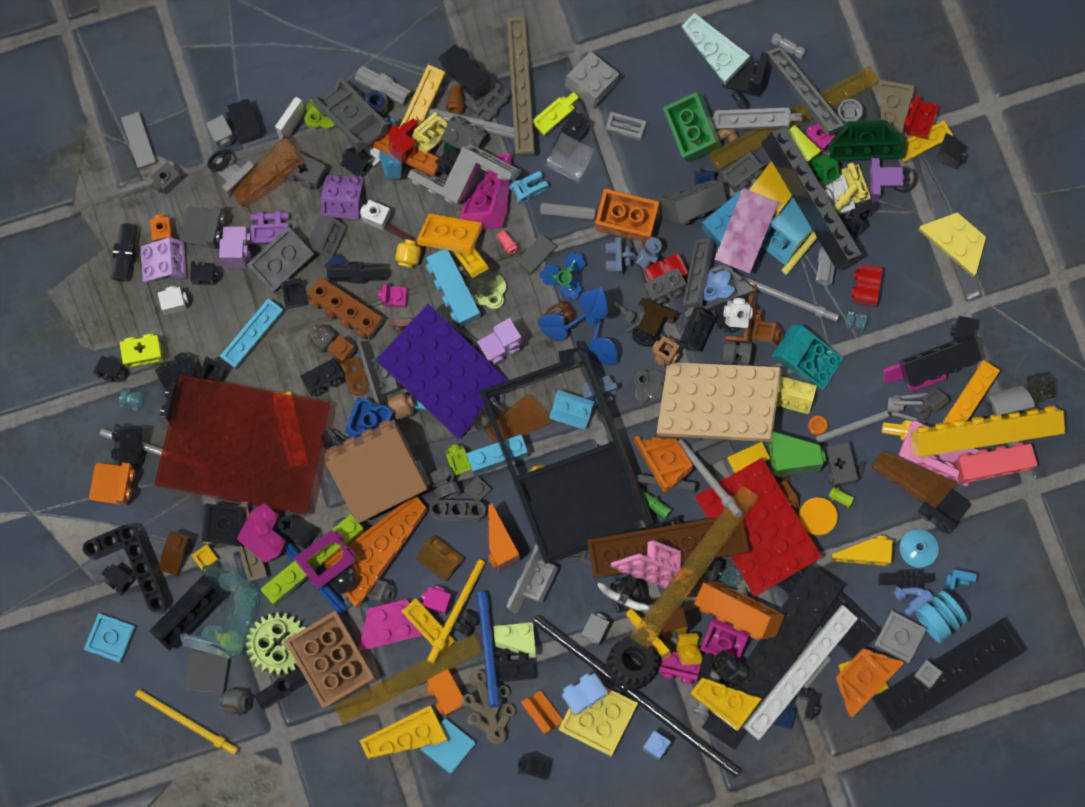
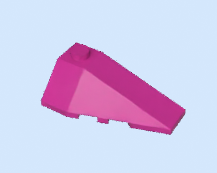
(489, 200)

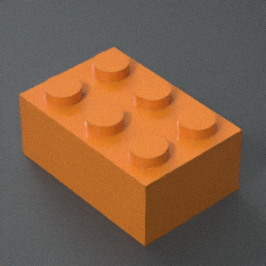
(626, 215)

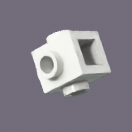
(737, 313)

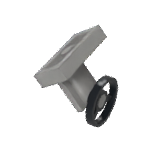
(229, 170)

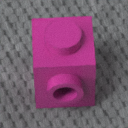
(819, 137)
(436, 600)

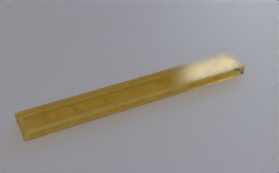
(407, 679)

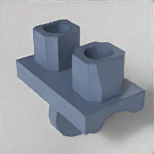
(648, 251)
(616, 266)
(607, 386)

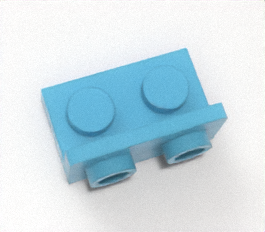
(571, 409)

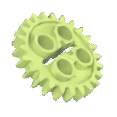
(264, 633)

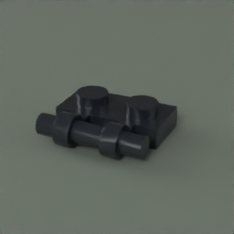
(513, 670)

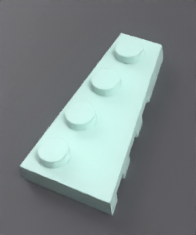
(717, 49)

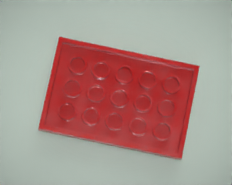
(772, 529)

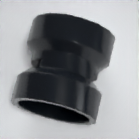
(461, 626)

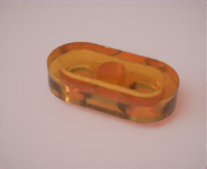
(356, 377)

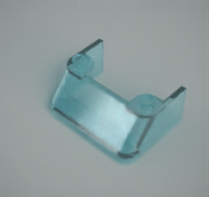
(232, 634)

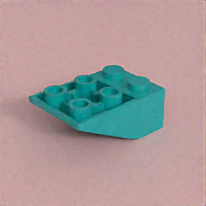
(807, 356)

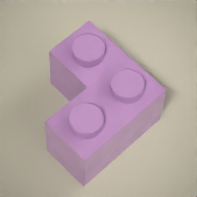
(234, 247)
(501, 342)

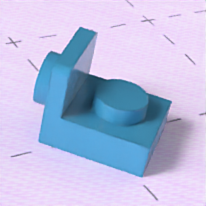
(962, 577)

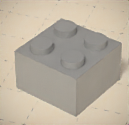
(591, 79)

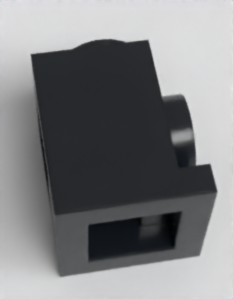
(203, 274)
(109, 370)
(116, 578)

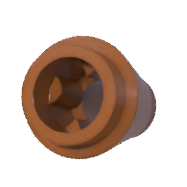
(455, 100)

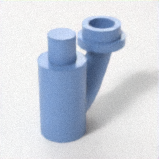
(923, 597)

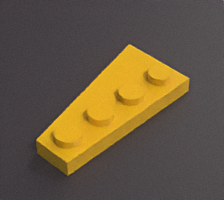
(410, 733)

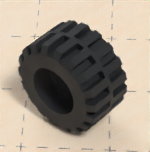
(624, 676)

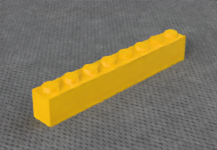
(988, 431)

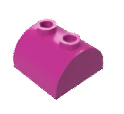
(724, 637)

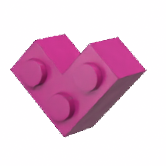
(259, 536)

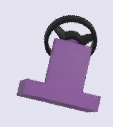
(888, 177)

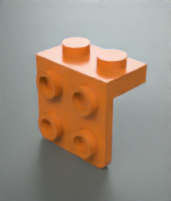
(112, 483)

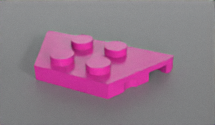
(387, 625)

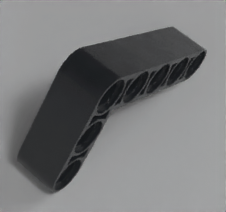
(135, 561)

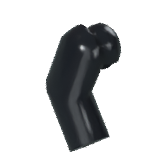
(741, 100)

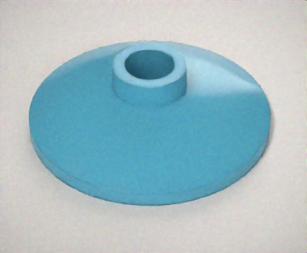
(912, 555)

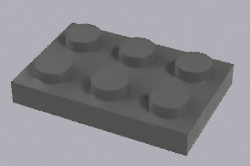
(280, 259)

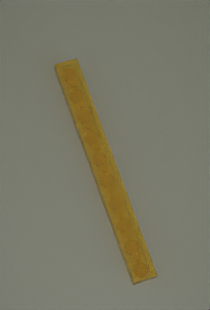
(833, 96)
(692, 570)

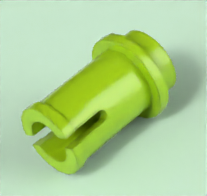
(841, 497)

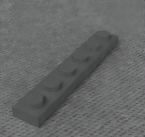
(804, 91)

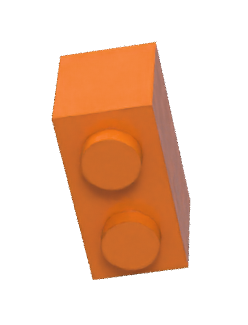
(446, 693)

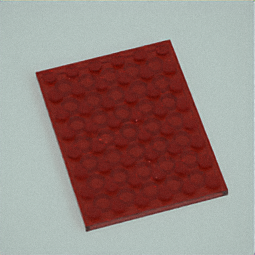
(242, 444)

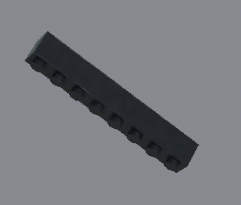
(811, 198)

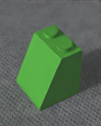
(794, 456)

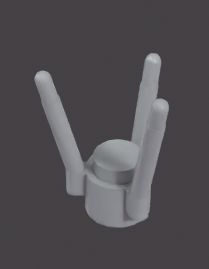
(897, 404)

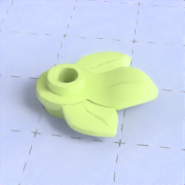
(497, 293)

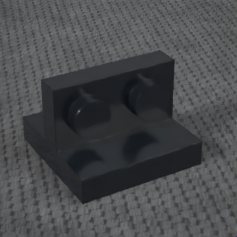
(222, 525)

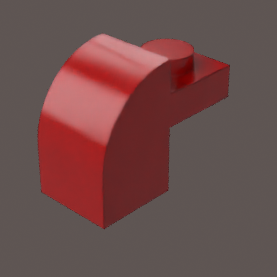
(401, 142)

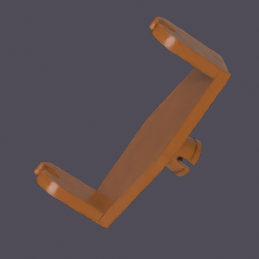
(756, 316)

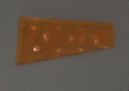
(914, 479)

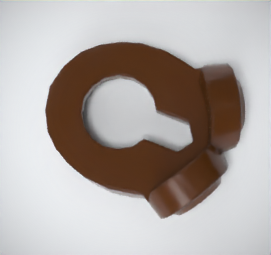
(569, 315)

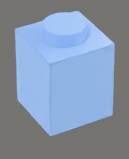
(656, 745)

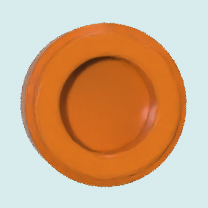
(817, 425)

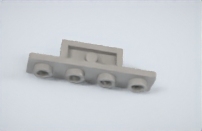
(533, 582)

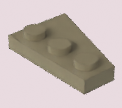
(895, 103)

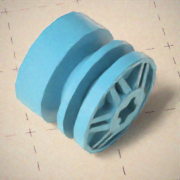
(944, 614)

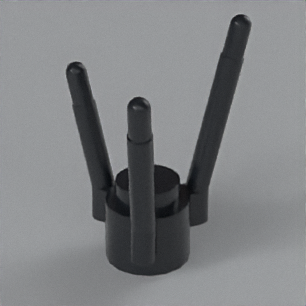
(332, 438)

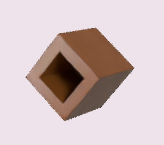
(341, 350)

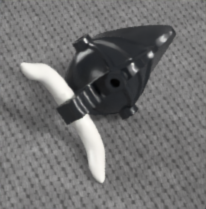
(626, 593)

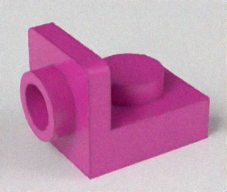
(393, 296)

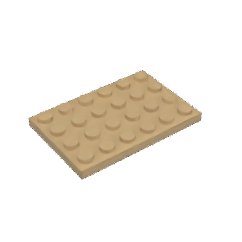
(719, 401)

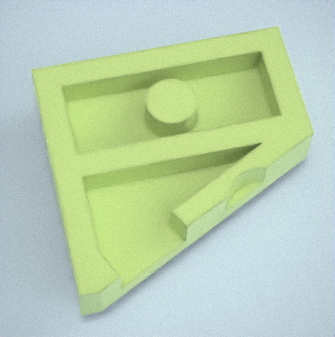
(516, 638)

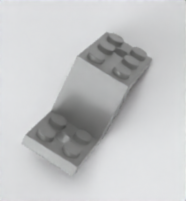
(464, 174)

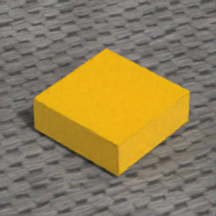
(204, 556)

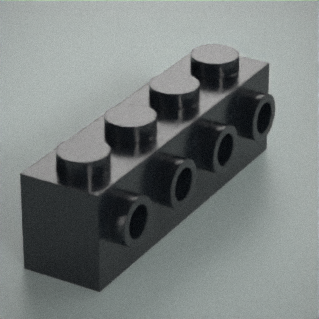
(940, 360)
(186, 612)

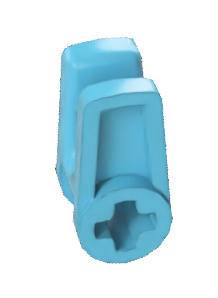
(522, 190)

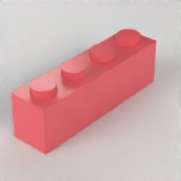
(995, 463)

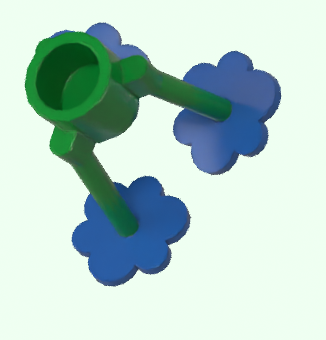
(570, 288)

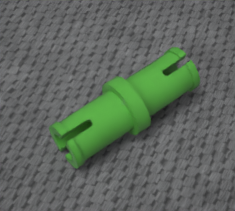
(654, 504)

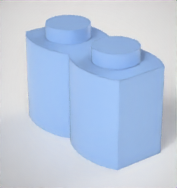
(584, 694)

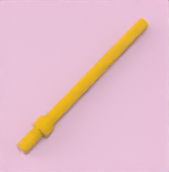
(439, 643)
(219, 741)

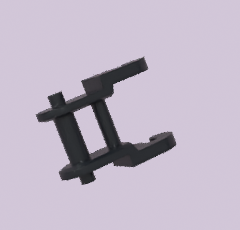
(705, 666)

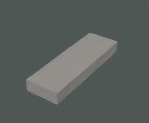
(138, 140)

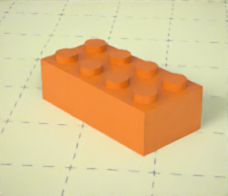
(739, 610)

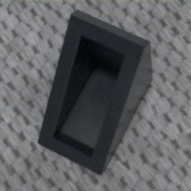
(212, 370)

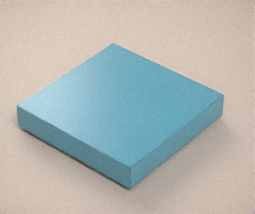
(109, 638)
(450, 753)

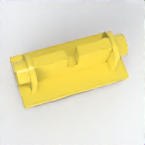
(854, 175)

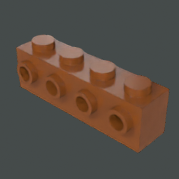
(345, 308)

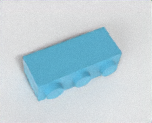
(492, 458)

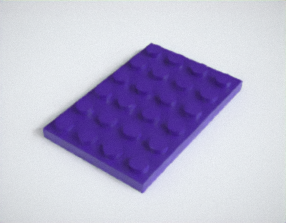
(440, 370)

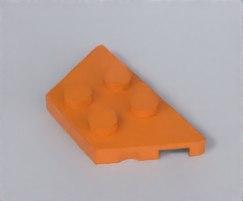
(665, 460)
(864, 678)

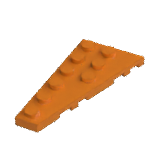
(379, 546)

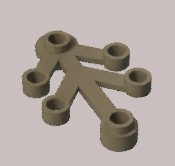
(486, 711)

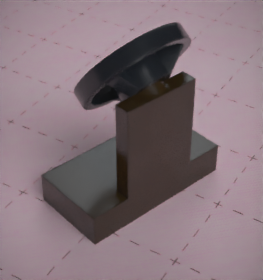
(651, 322)

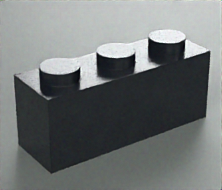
(466, 72)

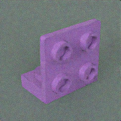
(341, 197)

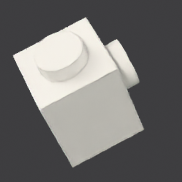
(375, 214)
(172, 300)

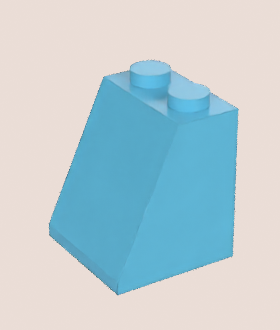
(786, 232)

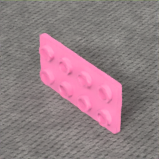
(937, 463)
(658, 567)

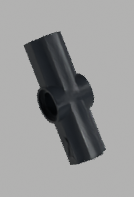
(124, 252)
(356, 272)
(272, 694)

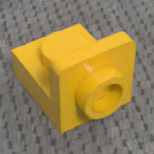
(688, 649)

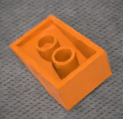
(502, 550)

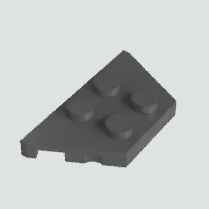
(741, 287)

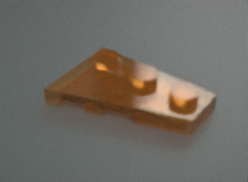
(520, 420)

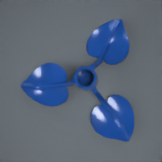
(595, 308)

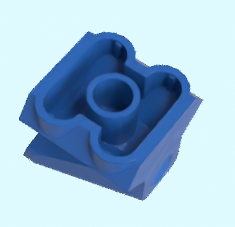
(366, 416)

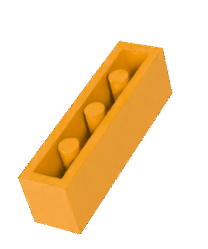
(972, 393)

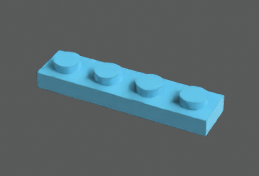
(251, 333)

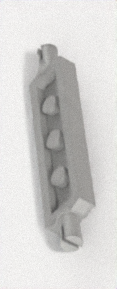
(754, 118)

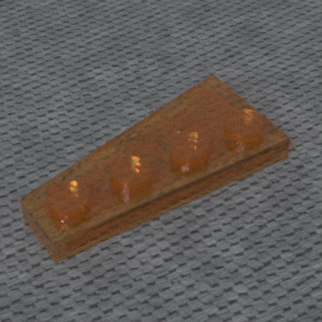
(272, 167)

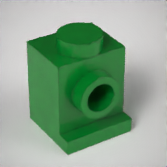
(825, 168)

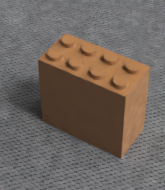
(375, 471)

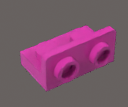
(673, 668)

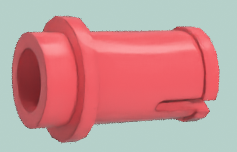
(506, 241)

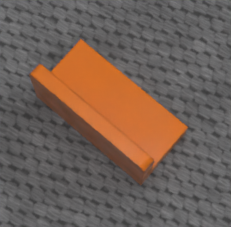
(542, 712)

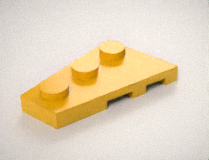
(726, 703)

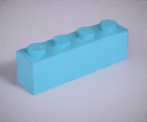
(453, 288)

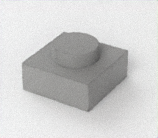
(928, 674)

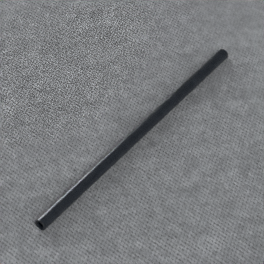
(638, 697)

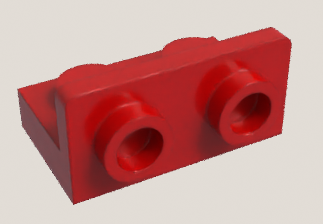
(921, 118)

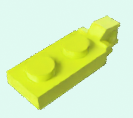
(555, 114)

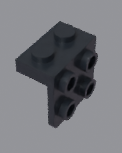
(947, 513)

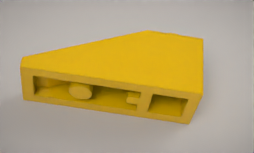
(870, 552)

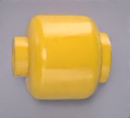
(408, 253)

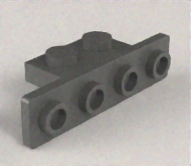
(380, 381)

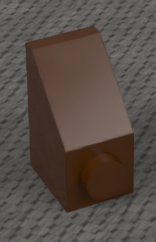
(174, 552)

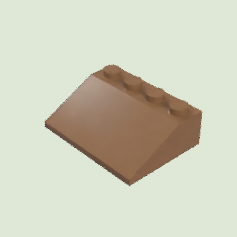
(330, 660)

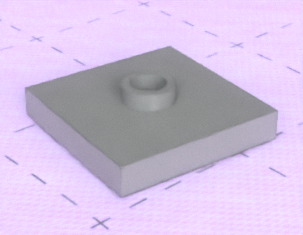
(900, 637)

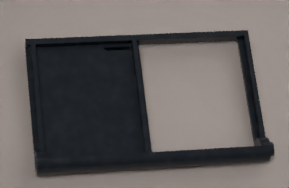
(580, 495)

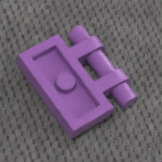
(266, 233)

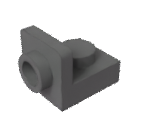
(382, 592)

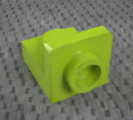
(457, 459)

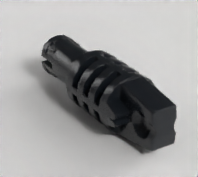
(905, 578)

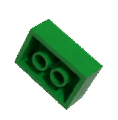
(692, 127)

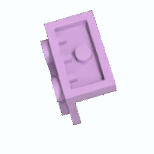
(163, 259)

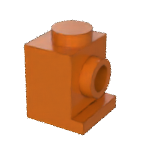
(165, 232)

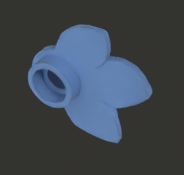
(719, 285)

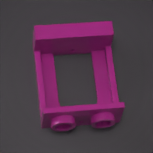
(346, 560)

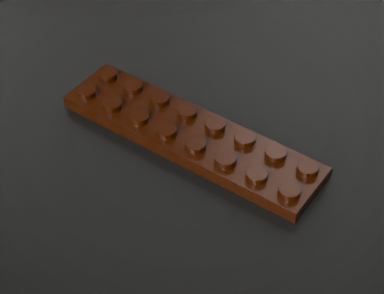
(681, 537)

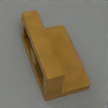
(439, 557)

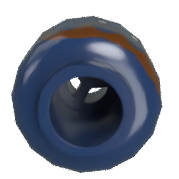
(377, 101)

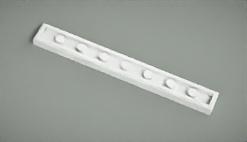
(800, 672)

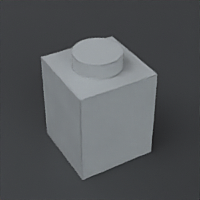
(220, 131)
(595, 628)

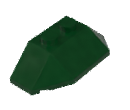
(867, 140)

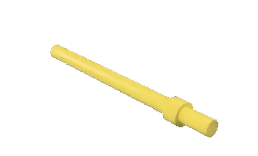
(842, 201)

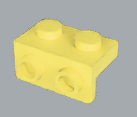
(795, 395)

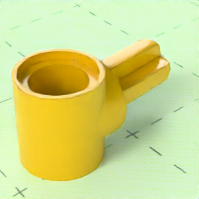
(896, 429)

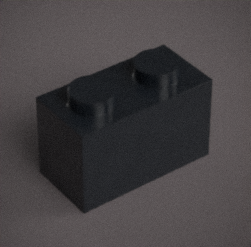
(244, 121)

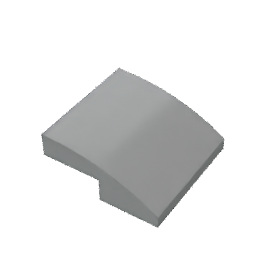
(1010, 400)

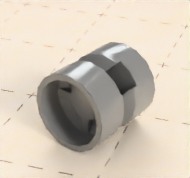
(849, 111)

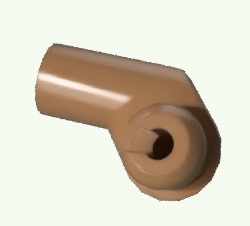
(727, 133)

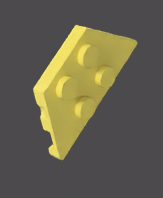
(957, 239)

